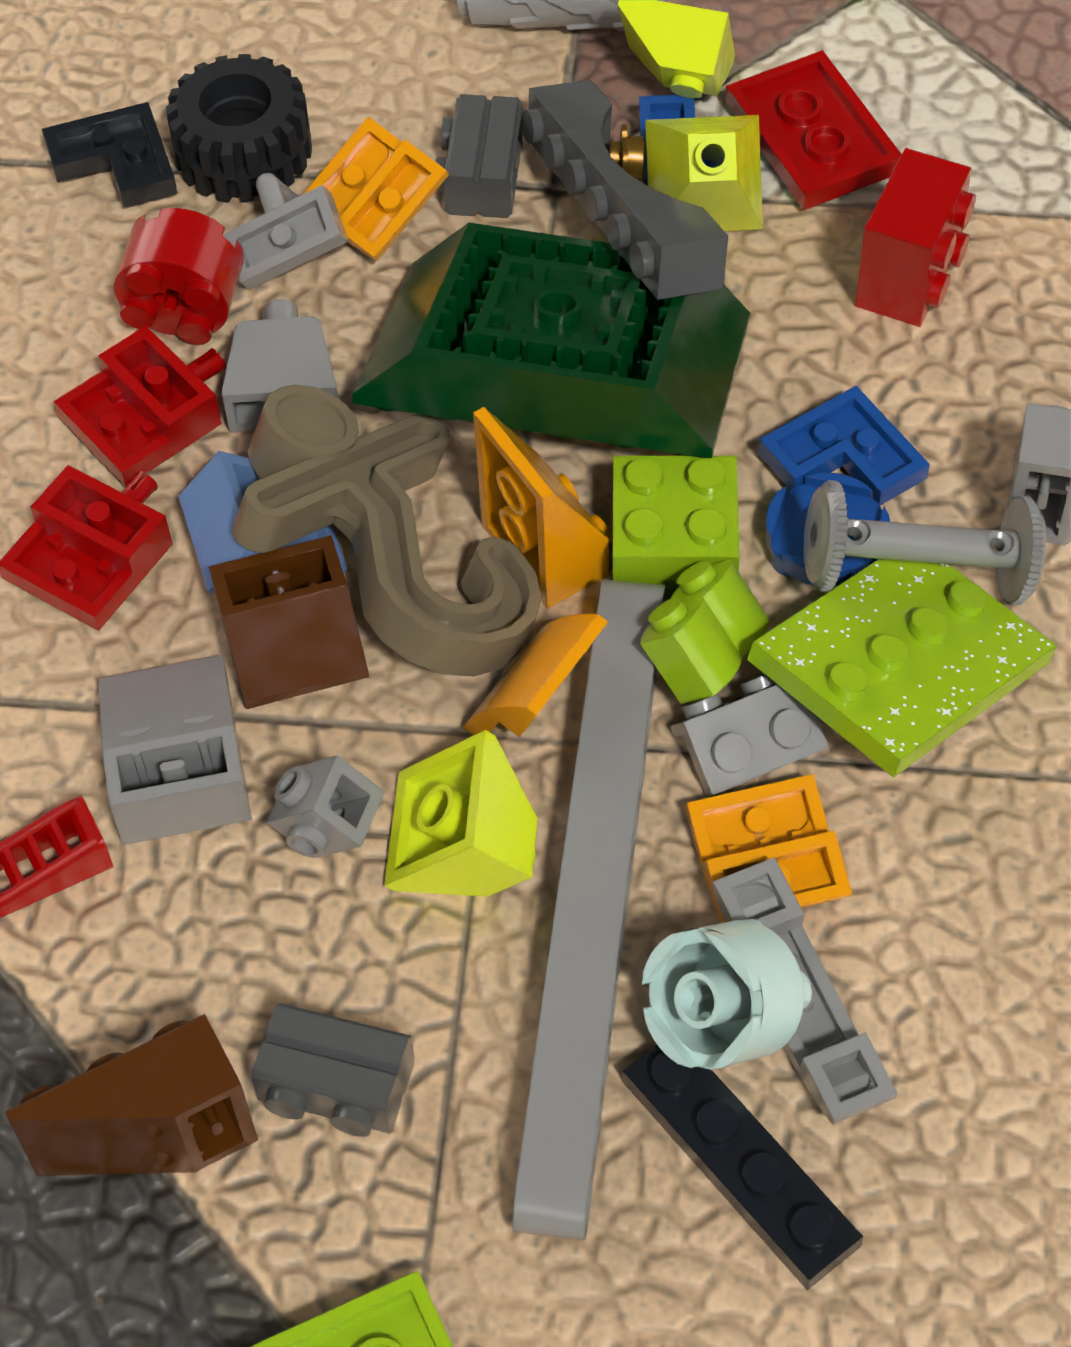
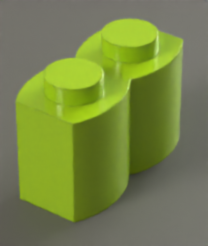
(704, 630)

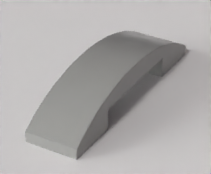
(826, 1048)

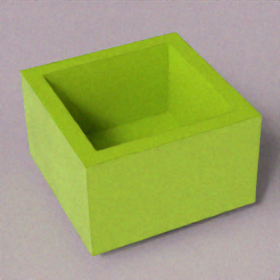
(673, 516)

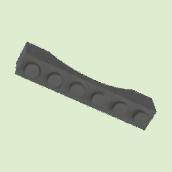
(663, 239)

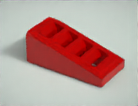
(70, 867)

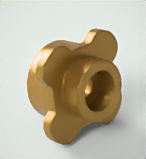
(629, 153)

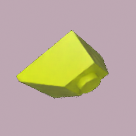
(680, 44)
(461, 823)

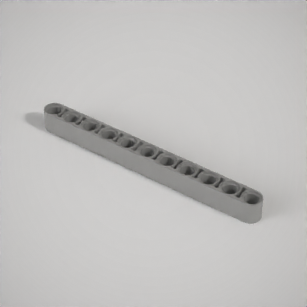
(588, 923)

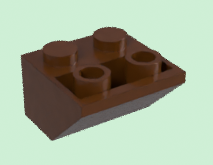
(289, 621)

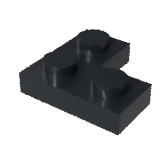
(118, 141)

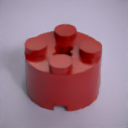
(178, 275)

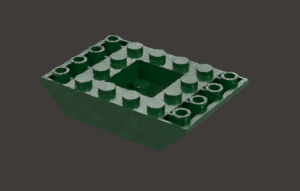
(556, 344)

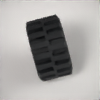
(238, 123)

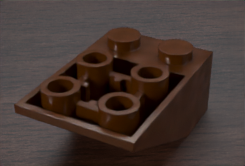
(140, 1111)

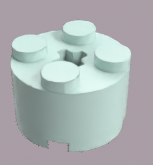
(723, 994)

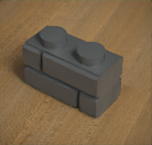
(482, 155)
(332, 1070)

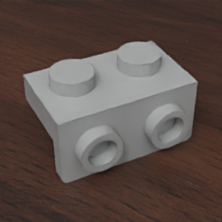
(747, 734)

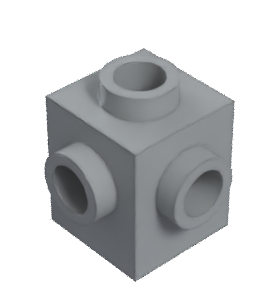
(324, 807)

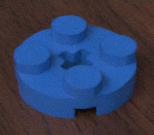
(787, 522)

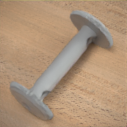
(1018, 543)

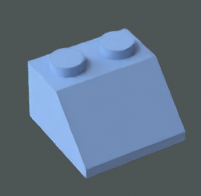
(211, 509)

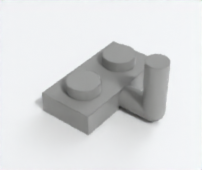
(288, 232)

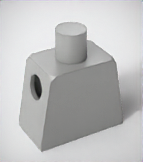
(273, 355)

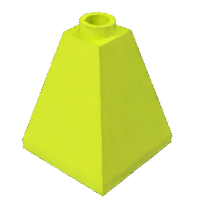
(726, 192)

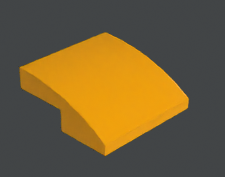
(378, 186)
(536, 674)
(767, 823)

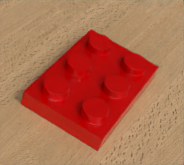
(814, 129)

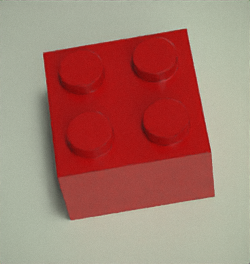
(915, 237)

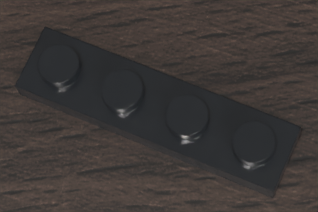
(745, 1165)

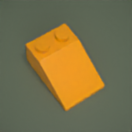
(537, 512)

